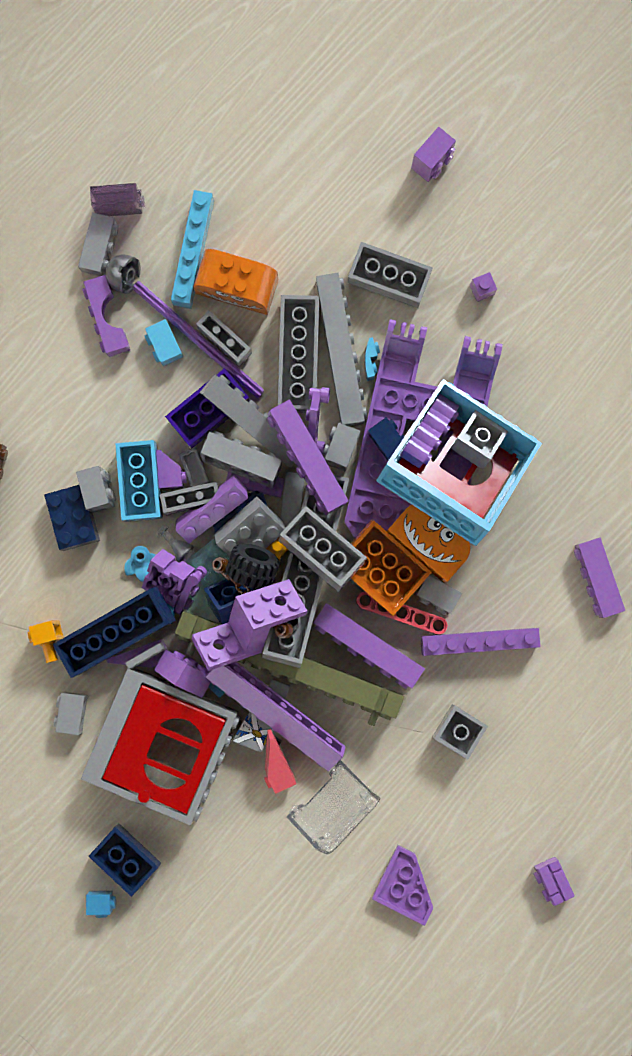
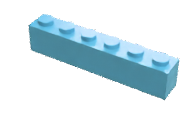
(192, 248)

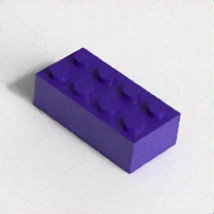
(198, 415)

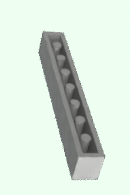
(340, 349)

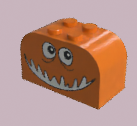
(236, 281)
(430, 542)

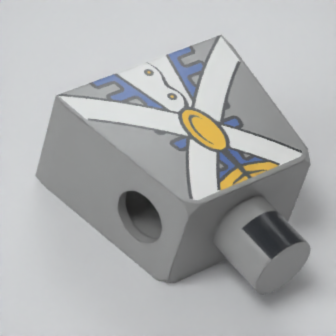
(253, 733)

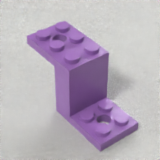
(249, 624)

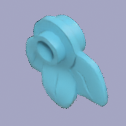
(138, 566)

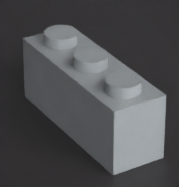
(98, 244)
(224, 338)
(188, 498)

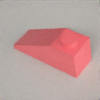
(276, 766)

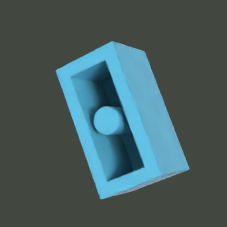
(163, 342)

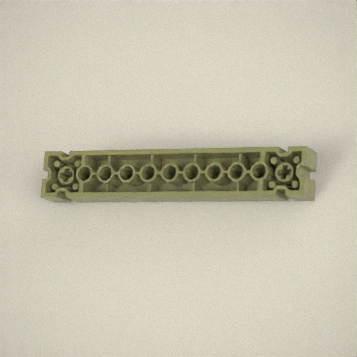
(371, 697)

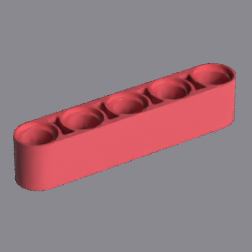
(409, 619)

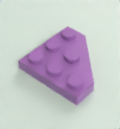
(404, 887)

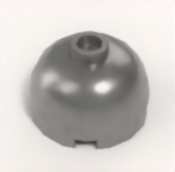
(122, 272)

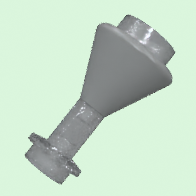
(181, 549)

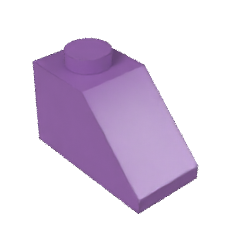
(169, 473)

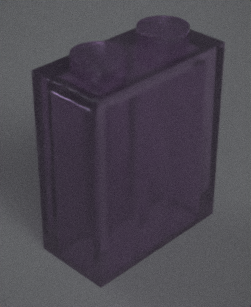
(117, 199)

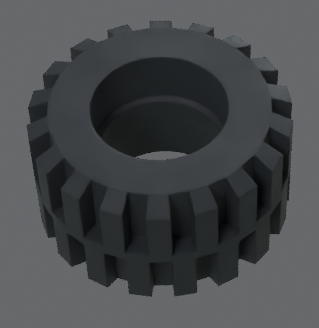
(252, 566)

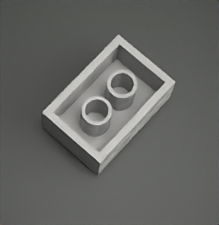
(251, 525)

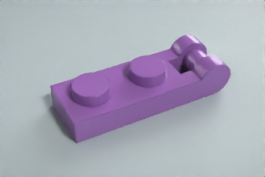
(190, 590)

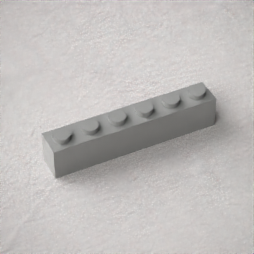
(245, 415)

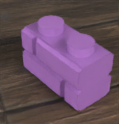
(554, 881)

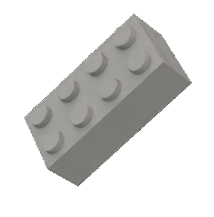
(389, 275)
(239, 458)
(322, 548)

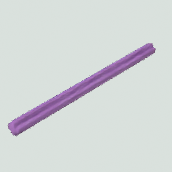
(198, 339)

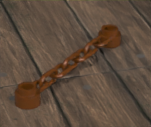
(288, 629)

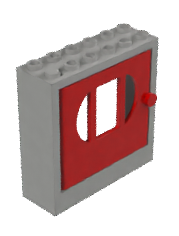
(126, 769)

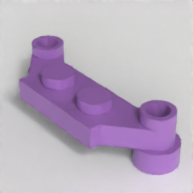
(312, 415)

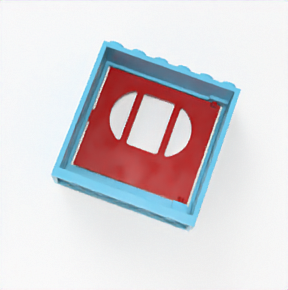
(451, 499)

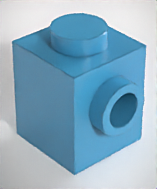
(100, 903)

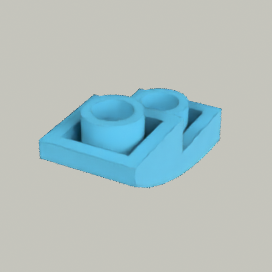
(370, 355)

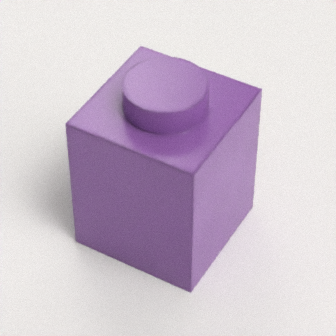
(483, 287)

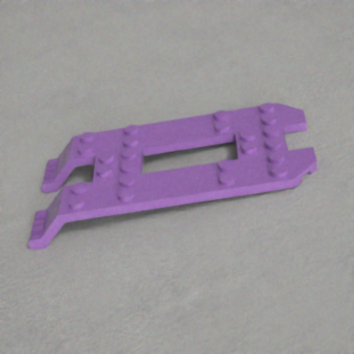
(403, 399)

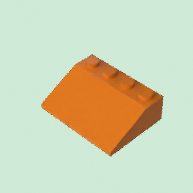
(389, 570)

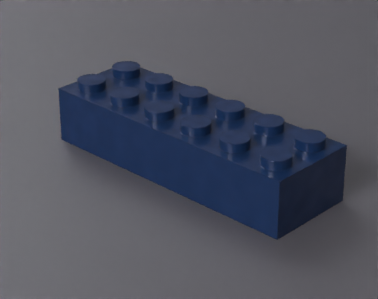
(114, 632)

